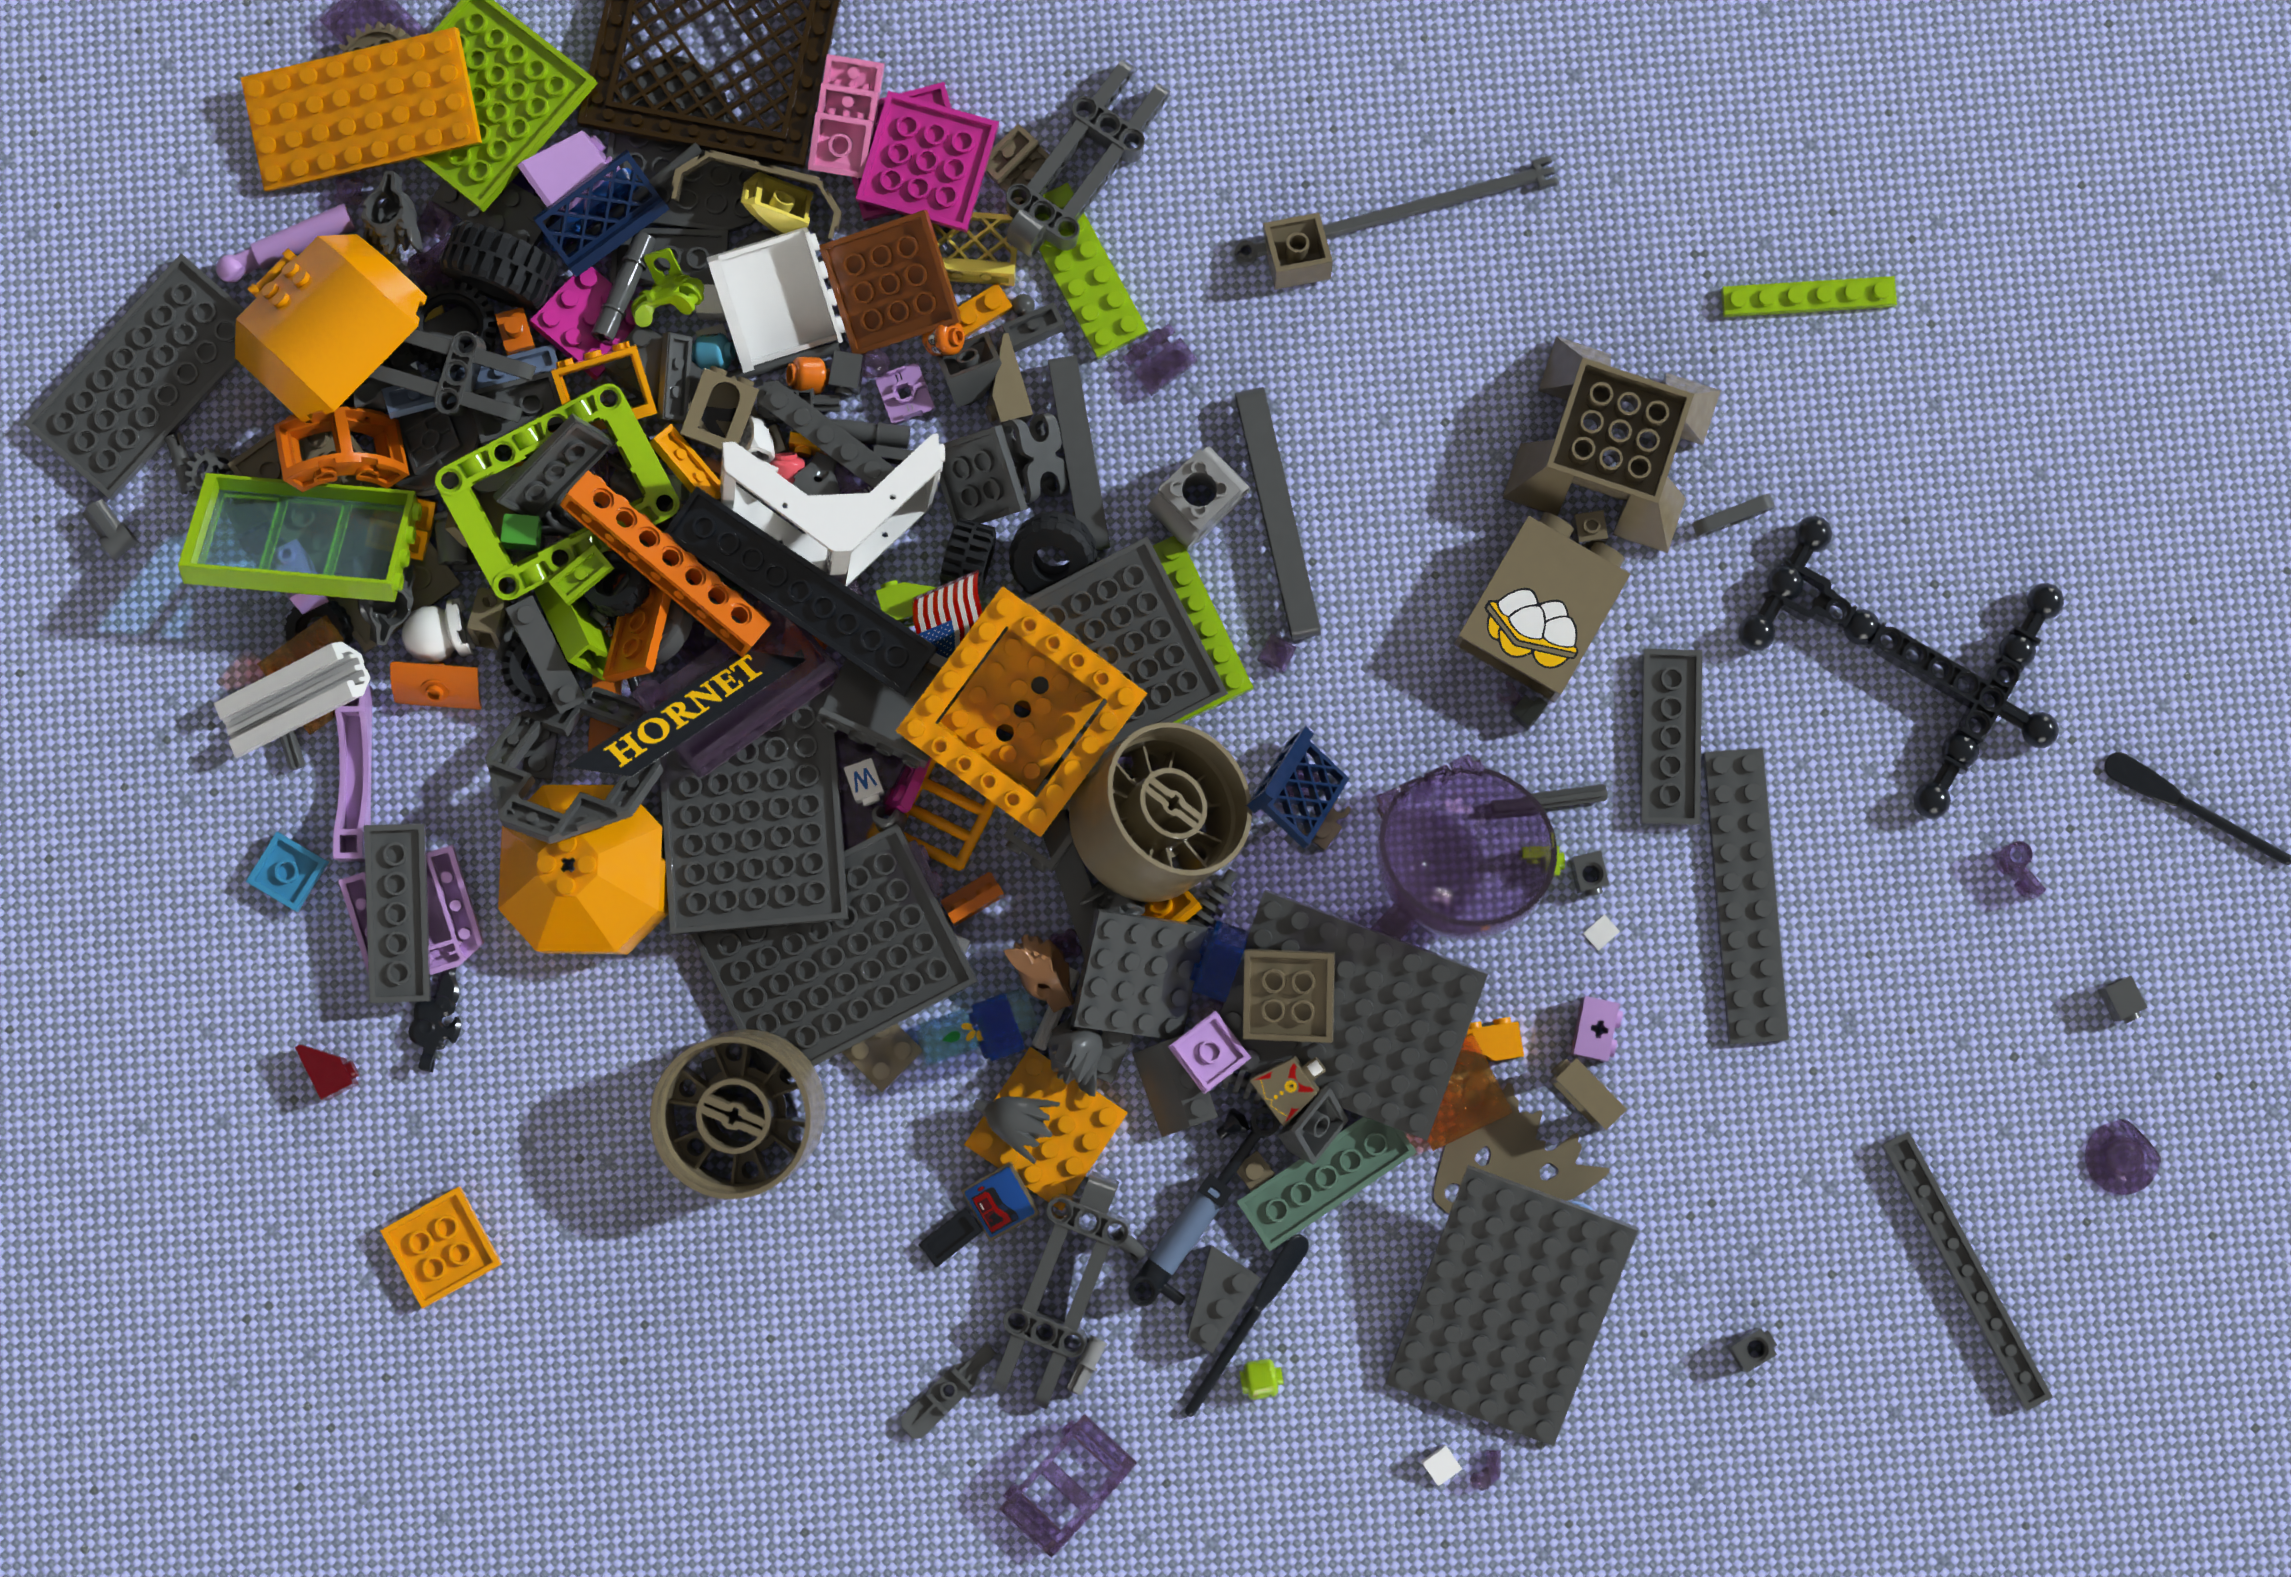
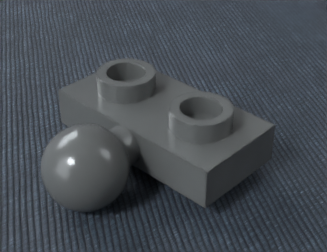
(1032, 324)

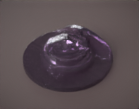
(2121, 1158)

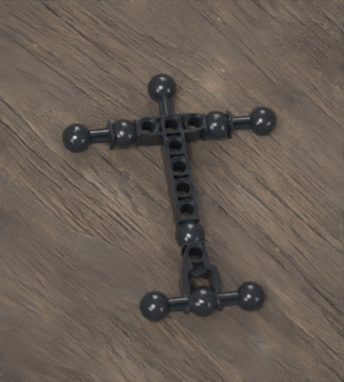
(1863, 628)

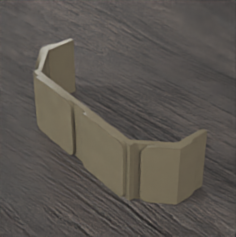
(697, 162)

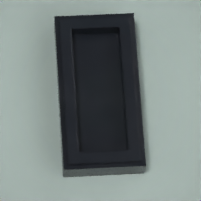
(950, 1237)

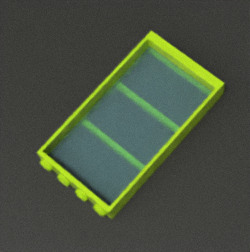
(299, 542)

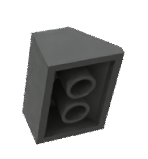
(1171, 1091)

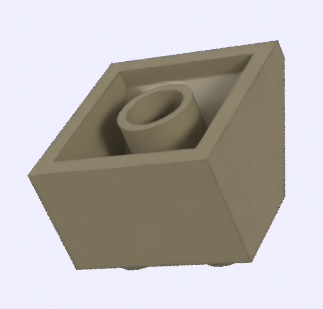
(1297, 251)

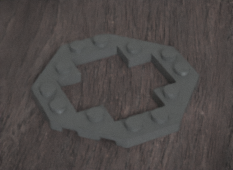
(586, 811)

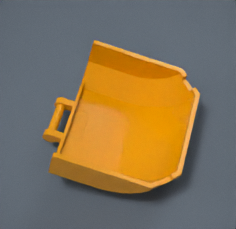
(325, 322)

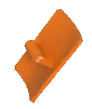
(435, 685)

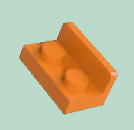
(972, 898)

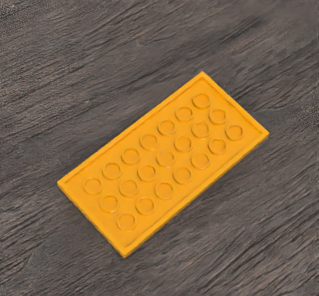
(361, 109)

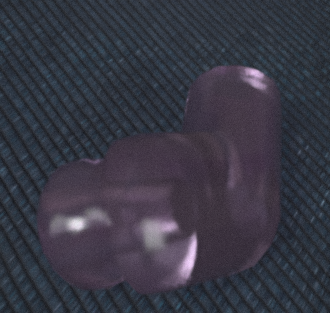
(1490, 1473)

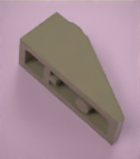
(1007, 391)

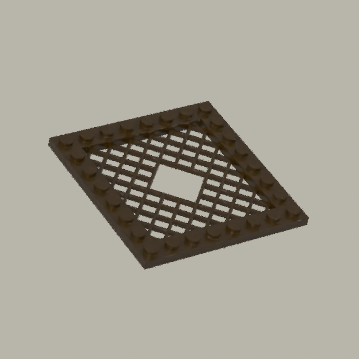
(785, 147)

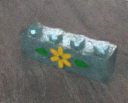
(957, 1035)

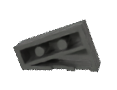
(1220, 1298)

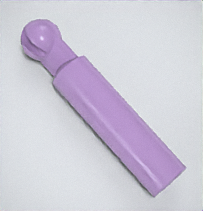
(297, 237)

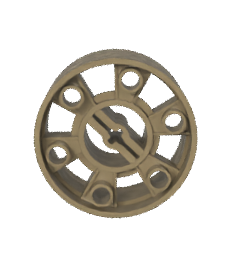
(1137, 825)
(765, 1123)

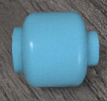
(713, 351)

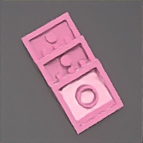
(845, 116)

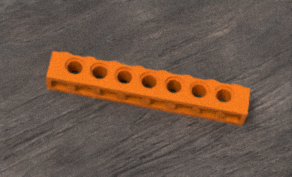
(650, 563)

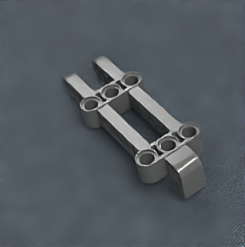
(1028, 232)
(448, 385)
(1094, 1200)

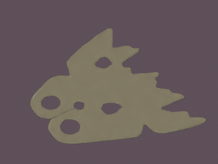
(1517, 1157)

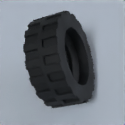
(625, 601)
(337, 615)

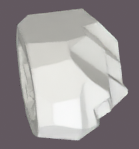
(758, 440)

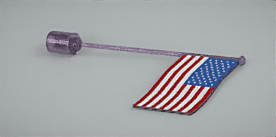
(948, 613)

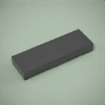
(674, 377)

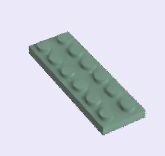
(1310, 1191)

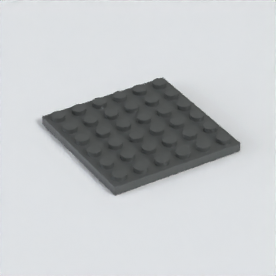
(1137, 624)

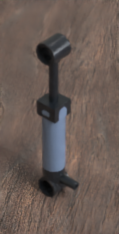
(1194, 1221)

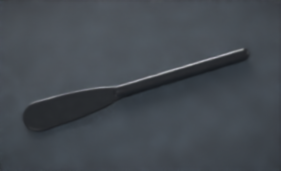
(2147, 782)
(1278, 1275)

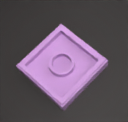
(1209, 1052)

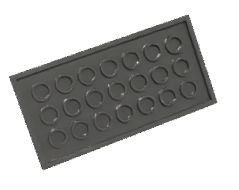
(142, 378)

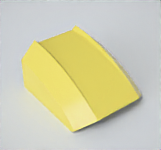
(777, 203)

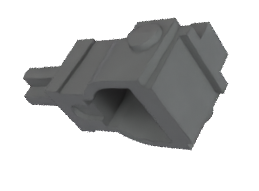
(822, 403)

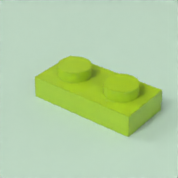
(581, 575)

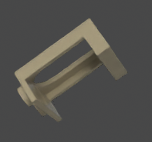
(705, 386)

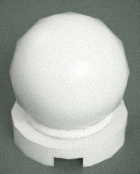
(436, 632)

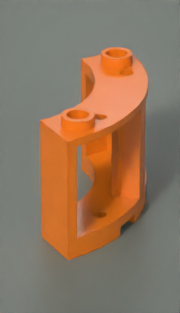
(382, 468)

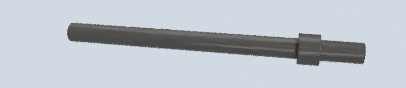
(658, 180)

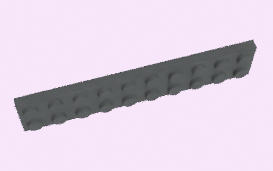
(1745, 896)

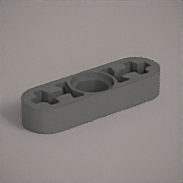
(1733, 515)

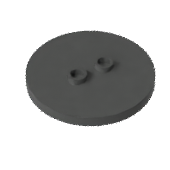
(432, 442)

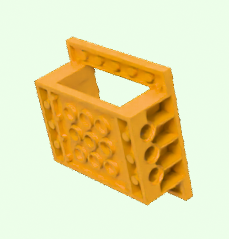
(1015, 768)

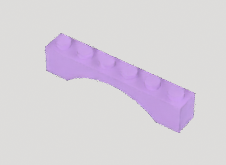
(354, 795)

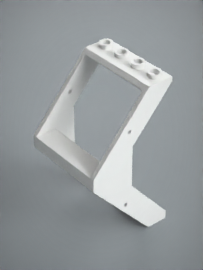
(839, 529)

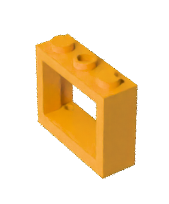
(596, 358)

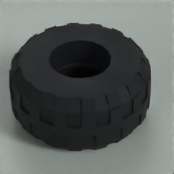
(1049, 530)

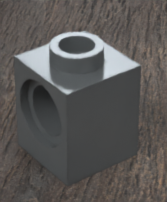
(846, 373)
(1592, 860)
(1740, 1354)

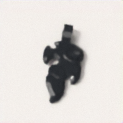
(427, 1025)

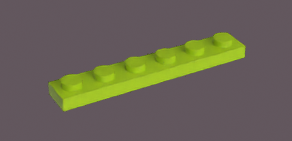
(1808, 296)

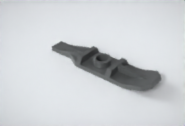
(935, 1403)

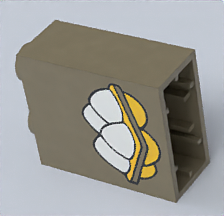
(1544, 605)

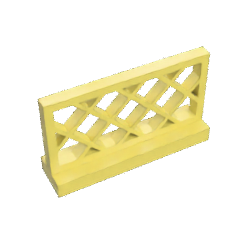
(980, 270)

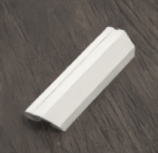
(292, 696)

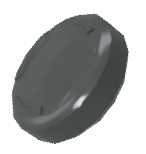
(675, 632)

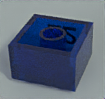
(1221, 958)
(998, 1028)

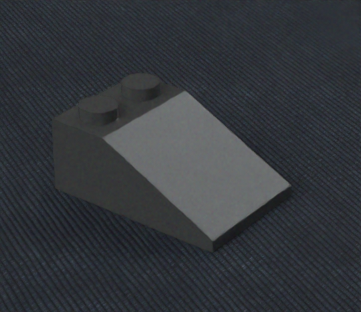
(649, 348)

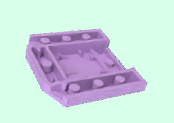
(451, 916)

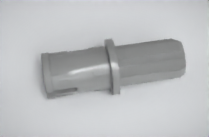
(1086, 1365)

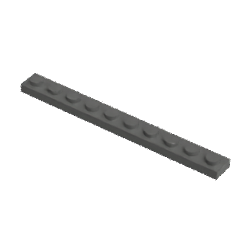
(1966, 1271)

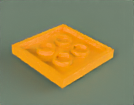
(441, 1247)

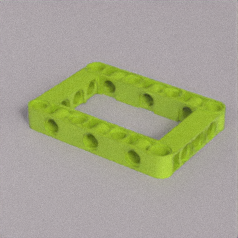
(525, 441)

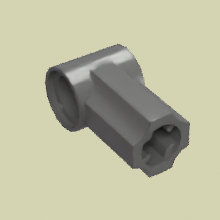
(113, 534)

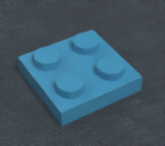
(287, 871)

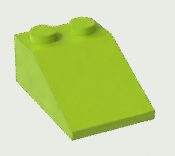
(897, 599)

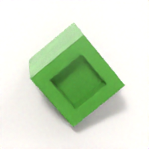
(521, 532)

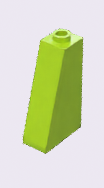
(578, 634)

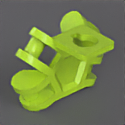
(673, 289)

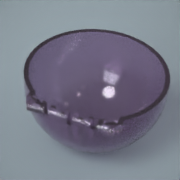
(1464, 850)

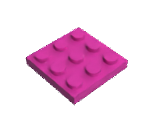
(572, 315)

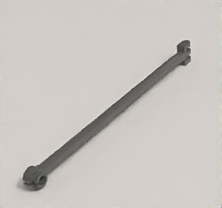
(1422, 205)

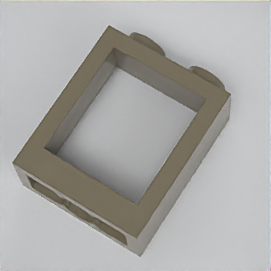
(1586, 1093)

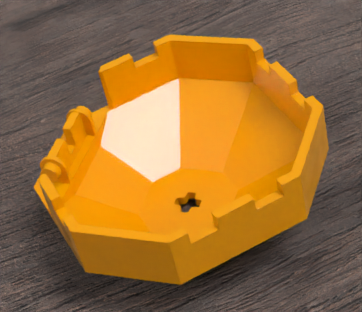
(607, 899)

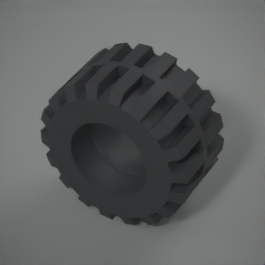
(967, 551)
(514, 677)

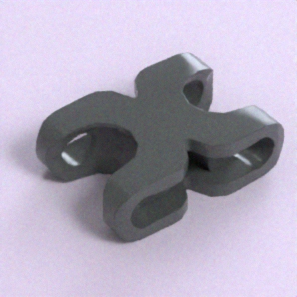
(1035, 456)

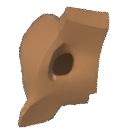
(1042, 971)

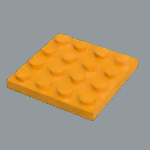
(1078, 1126)

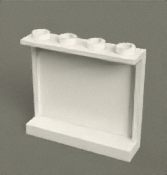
(775, 297)

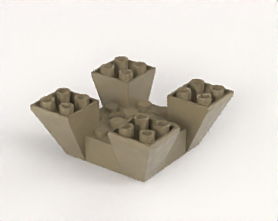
(1575, 455)

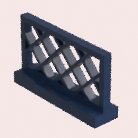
(614, 234)
(1284, 773)

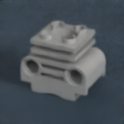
(1189, 522)

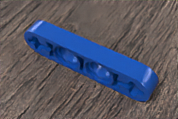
(596, 207)

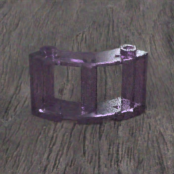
(1036, 1523)

